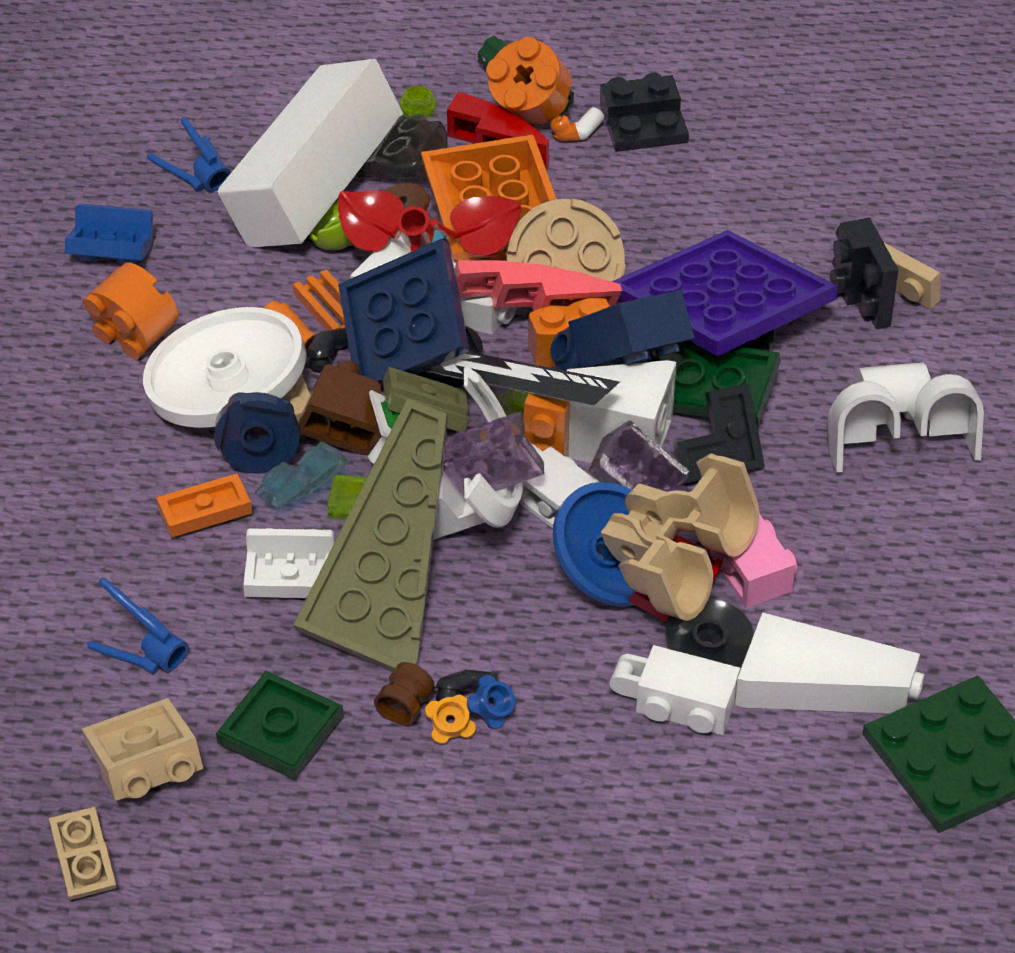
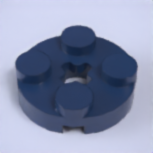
(253, 410)

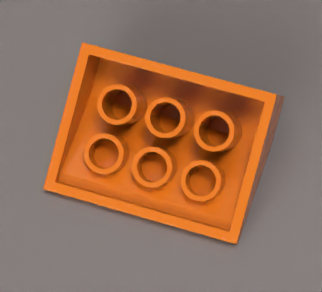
(490, 168)

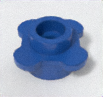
(502, 698)

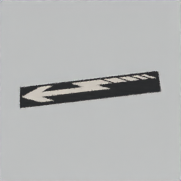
(529, 378)

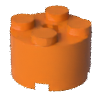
(529, 80)
(130, 310)

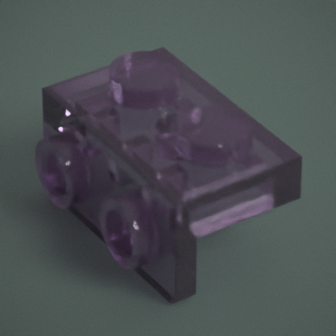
(495, 451)
(633, 457)

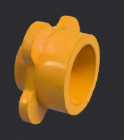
(454, 707)

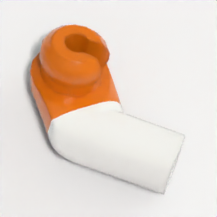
(576, 131)

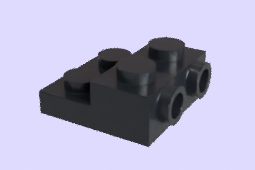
(643, 112)
(864, 271)

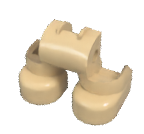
(675, 574)

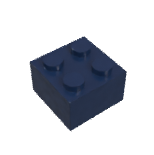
(632, 331)

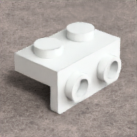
(284, 561)

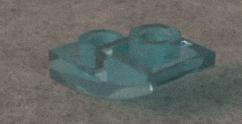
(287, 484)

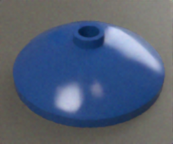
(579, 537)

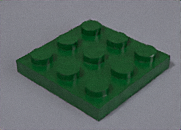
(950, 752)

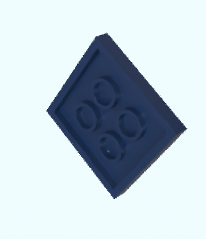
(405, 313)

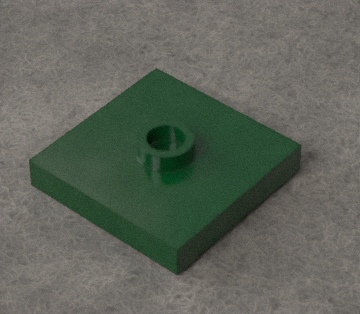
(279, 724)

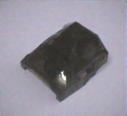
(401, 149)

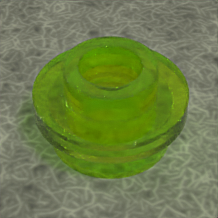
(417, 100)

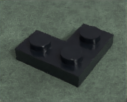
(733, 432)

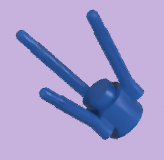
(208, 167)
(160, 645)

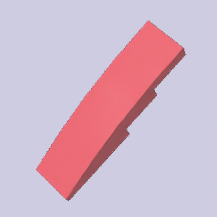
(530, 284)

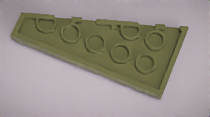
(378, 570)

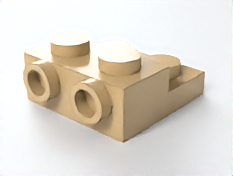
(143, 749)

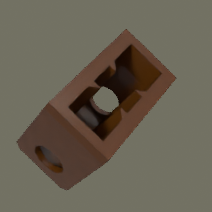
(341, 409)

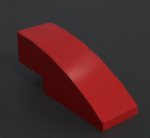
(482, 121)

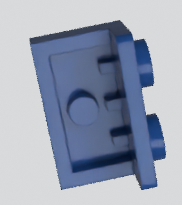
(110, 233)

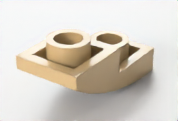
(82, 853)

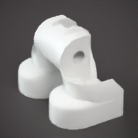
(878, 395)

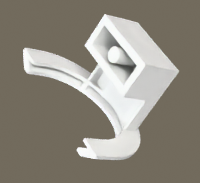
(479, 500)

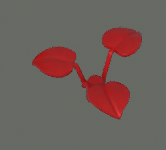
(376, 215)

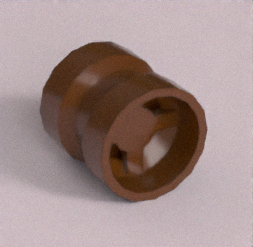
(406, 690)

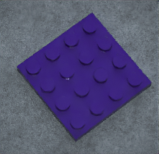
(731, 289)

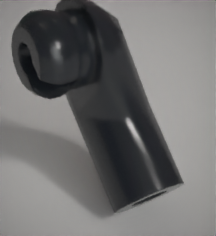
(323, 346)
(460, 681)

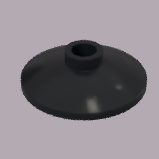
(718, 624)

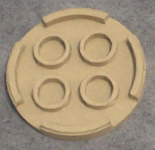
(569, 237)

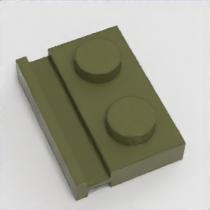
(440, 396)

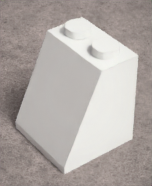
(641, 397)

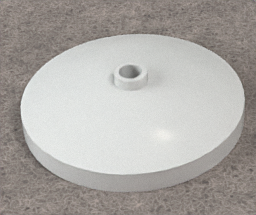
(219, 356)

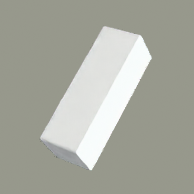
(310, 153)

